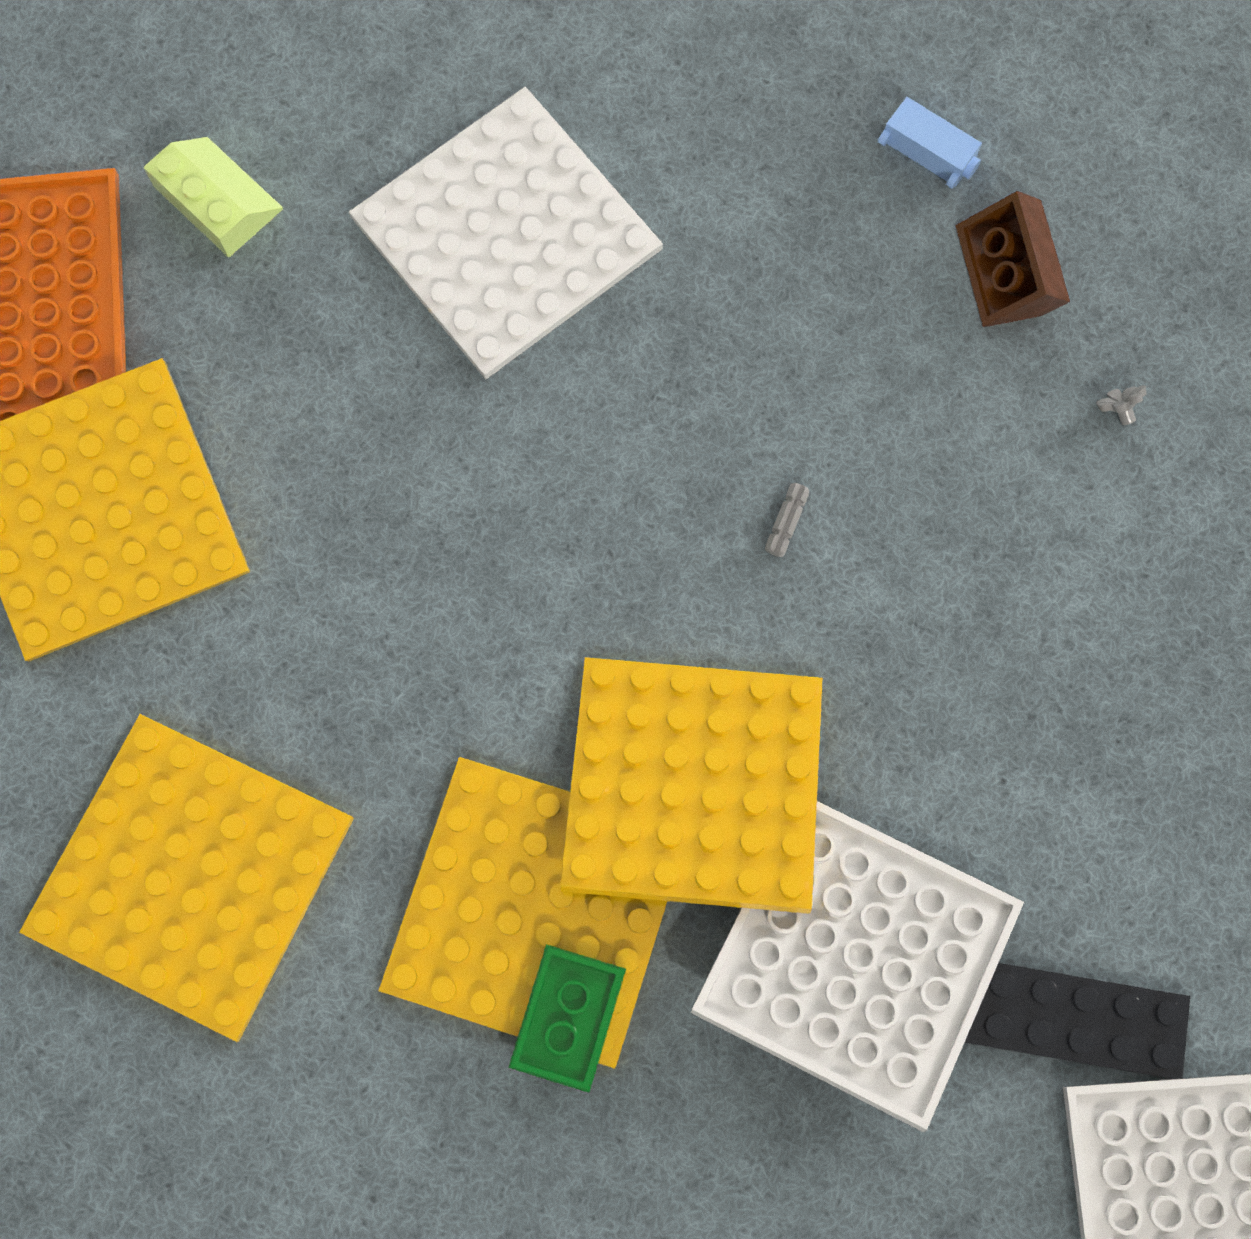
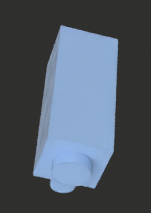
(932, 142)

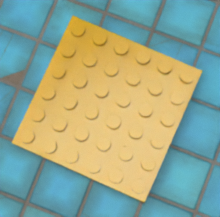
(106, 511)
(694, 786)
(187, 877)
(495, 901)

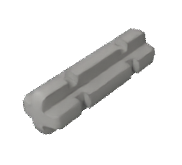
(787, 520)

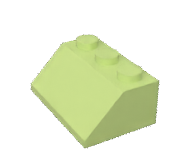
(212, 192)

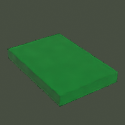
(567, 1018)

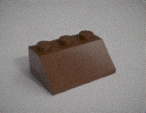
(1012, 261)

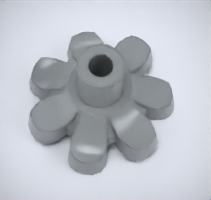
(1123, 403)

